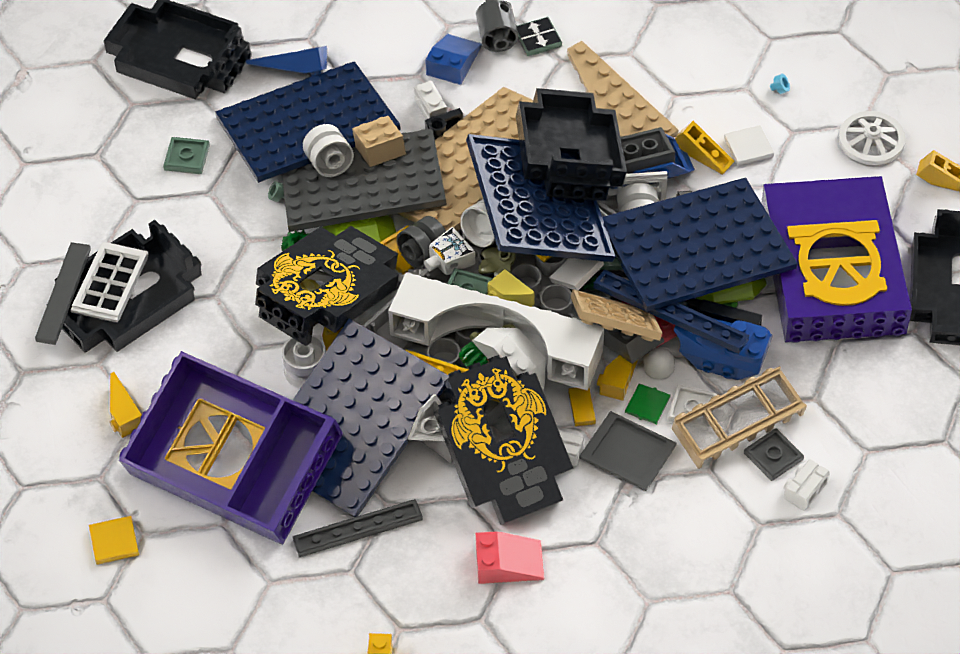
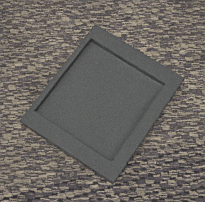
(628, 450)

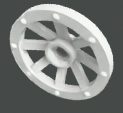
(872, 135)

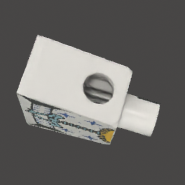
(450, 252)

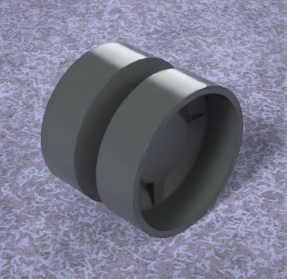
(415, 240)

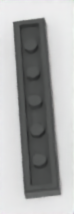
(63, 293)
(357, 528)

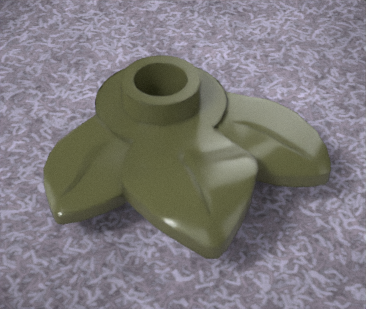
(494, 262)

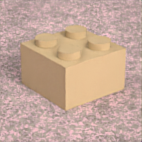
(379, 141)

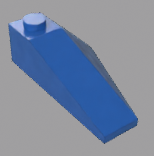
(302, 61)

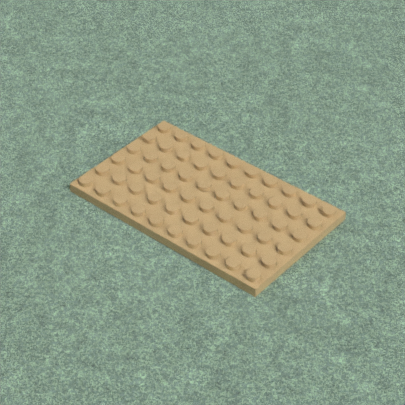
(492, 118)

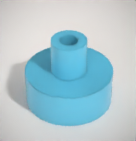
(780, 84)

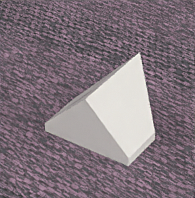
(425, 424)

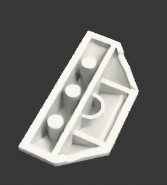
(517, 347)

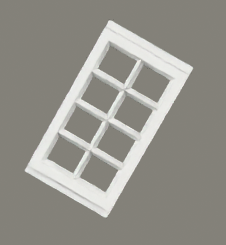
(102, 313)

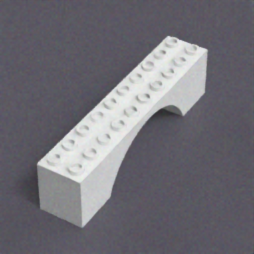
(431, 309)

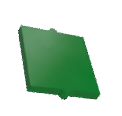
(647, 403)

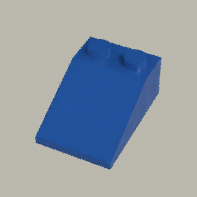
(451, 58)

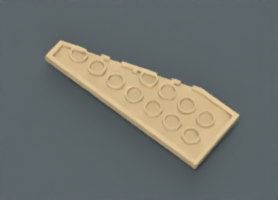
(613, 92)

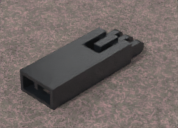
(724, 312)

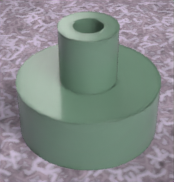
(276, 192)

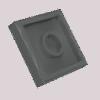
(773, 454)

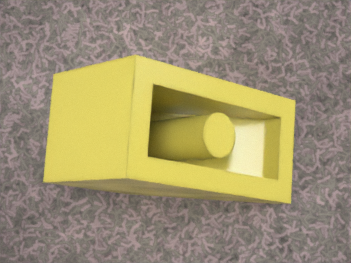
(511, 289)

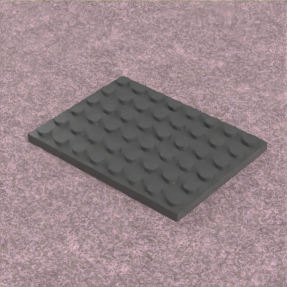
(365, 191)

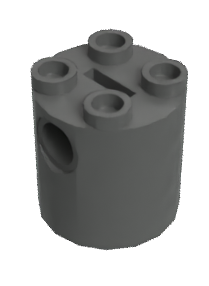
(497, 25)

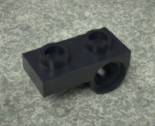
(443, 122)

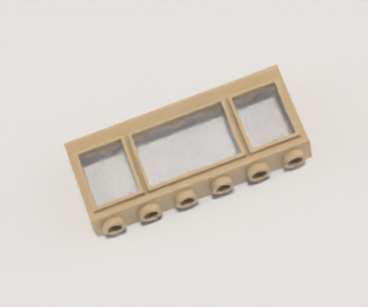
(737, 415)

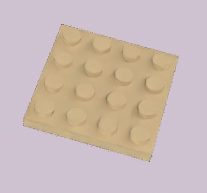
(615, 315)

